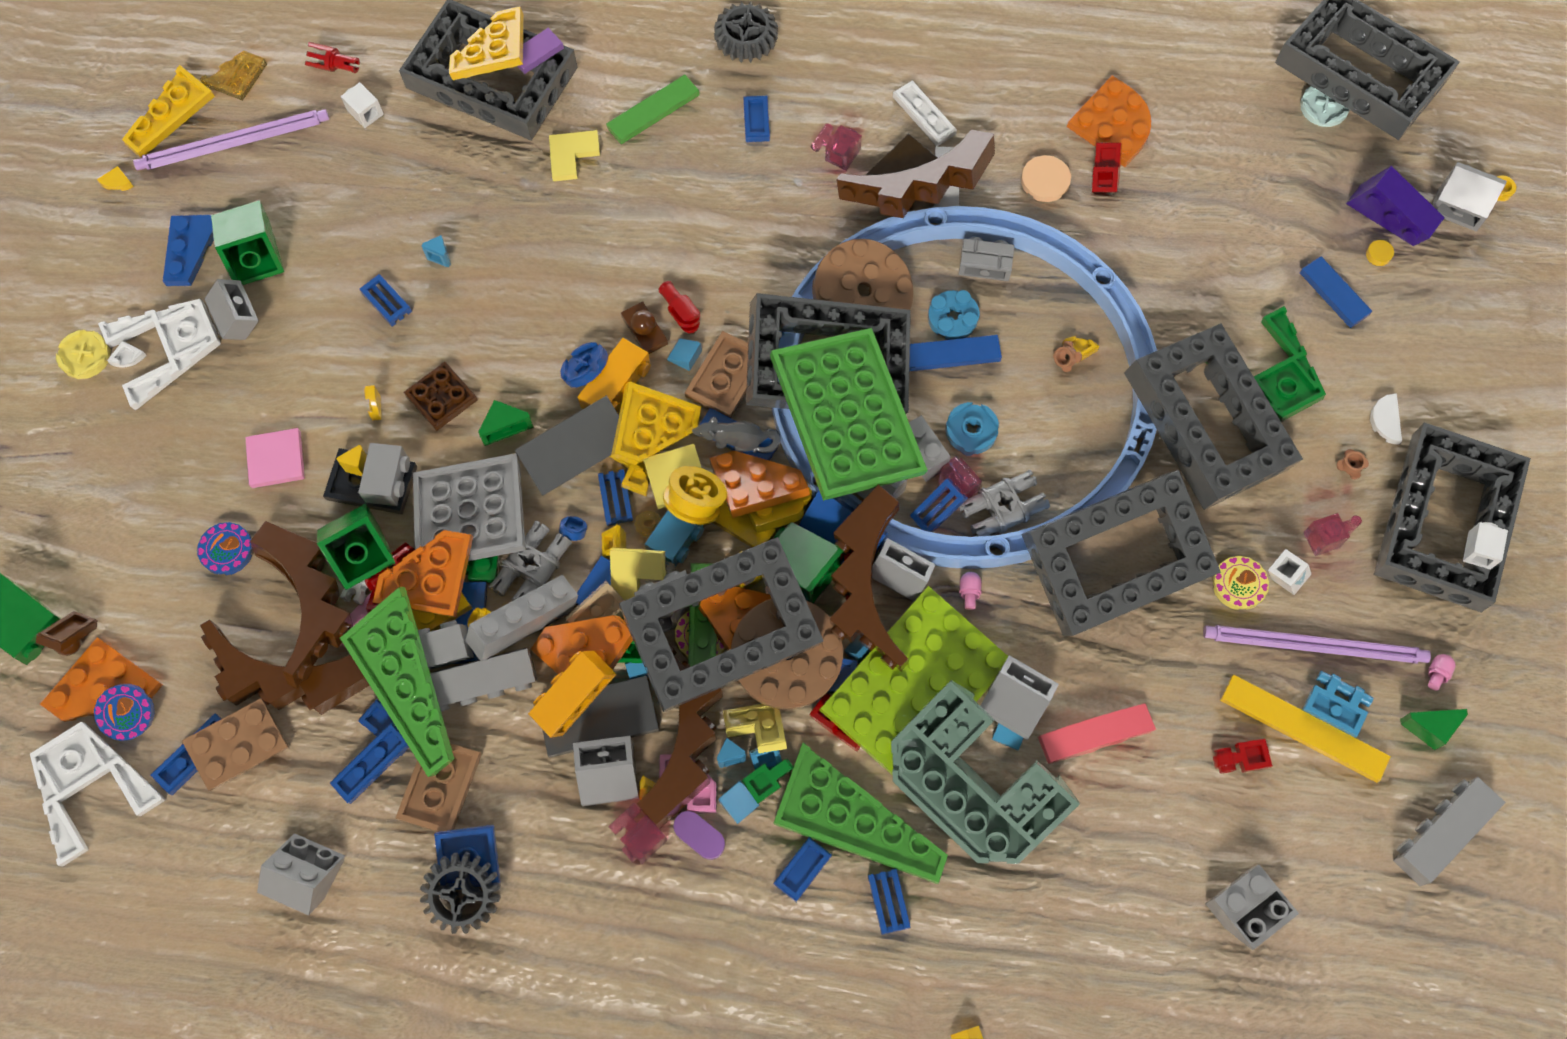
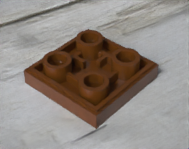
(440, 396)

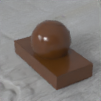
(644, 328)
(67, 633)

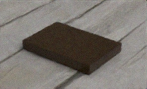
(904, 156)

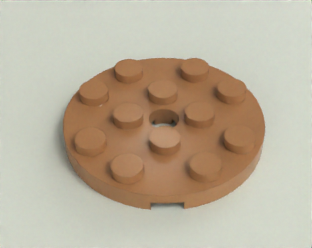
(866, 264)
(793, 681)

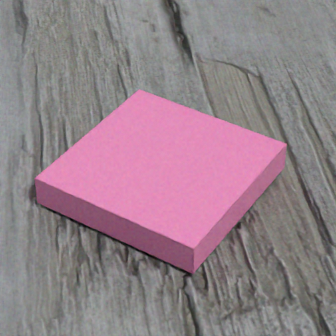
(274, 458)

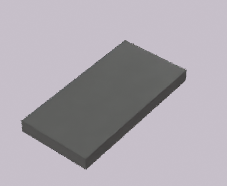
(571, 446)
(616, 712)

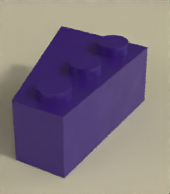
(1396, 206)

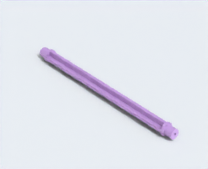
(231, 139)
(1317, 644)

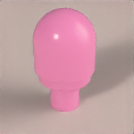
(970, 589)
(1440, 671)

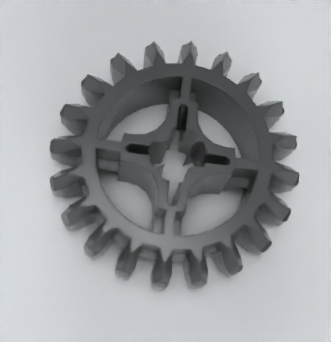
(746, 32)
(448, 893)

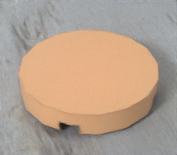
(1046, 178)

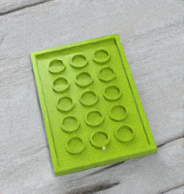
(940, 648)

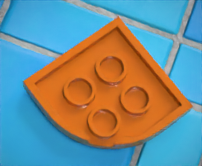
(1114, 116)

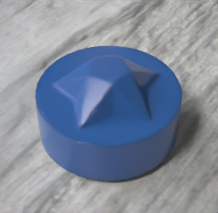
(573, 528)

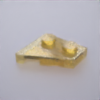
(236, 75)

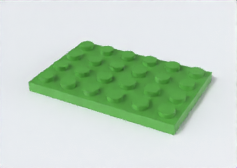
(847, 413)

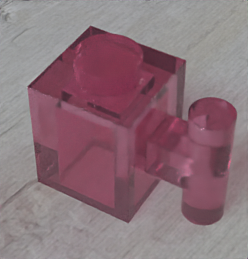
(840, 147)
(962, 476)
(1330, 533)
(642, 837)

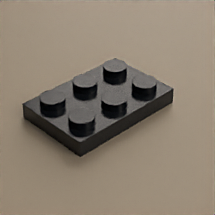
(344, 488)

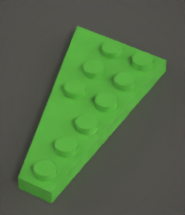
(395, 666)
(843, 815)

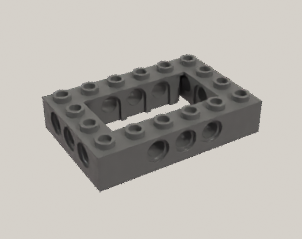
(1381, 39)
(427, 75)
(825, 318)
(1182, 431)
(1503, 482)
(1060, 581)
(679, 687)

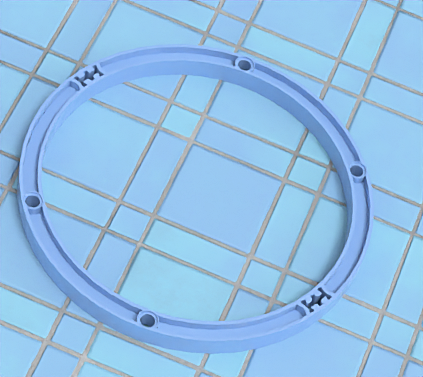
(1077, 263)

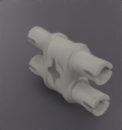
(1006, 493)
(533, 576)

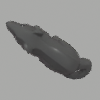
(741, 435)

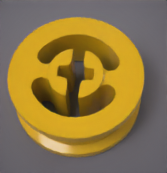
(694, 495)

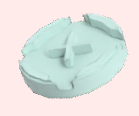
(1322, 109)

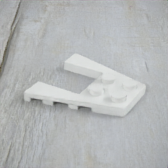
(186, 338)
(72, 764)

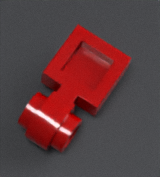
(1250, 755)

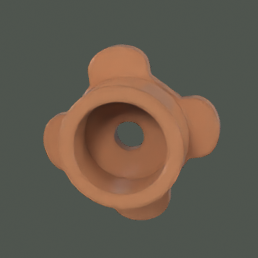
(1060, 356)
(1356, 458)

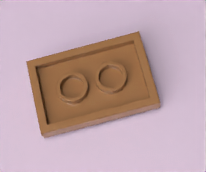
(722, 376)
(235, 744)
(438, 799)

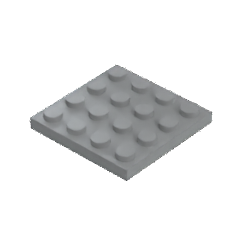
(474, 500)

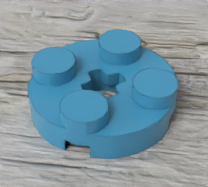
(955, 301)
(971, 442)

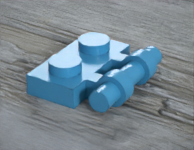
(1335, 710)

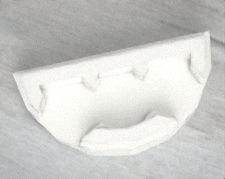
(1386, 420)

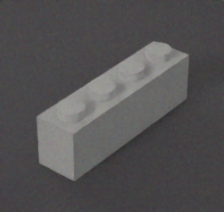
(521, 618)
(487, 677)
(1448, 830)

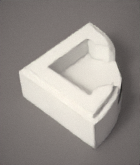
(126, 355)

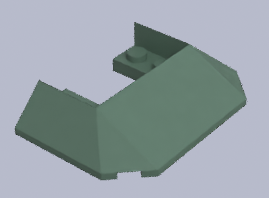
(958, 798)

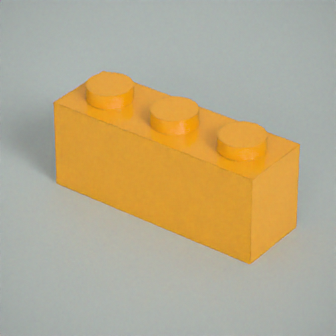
(623, 365)
(571, 693)

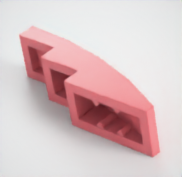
(1096, 733)

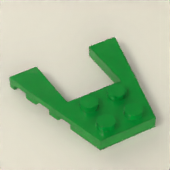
(1293, 382)

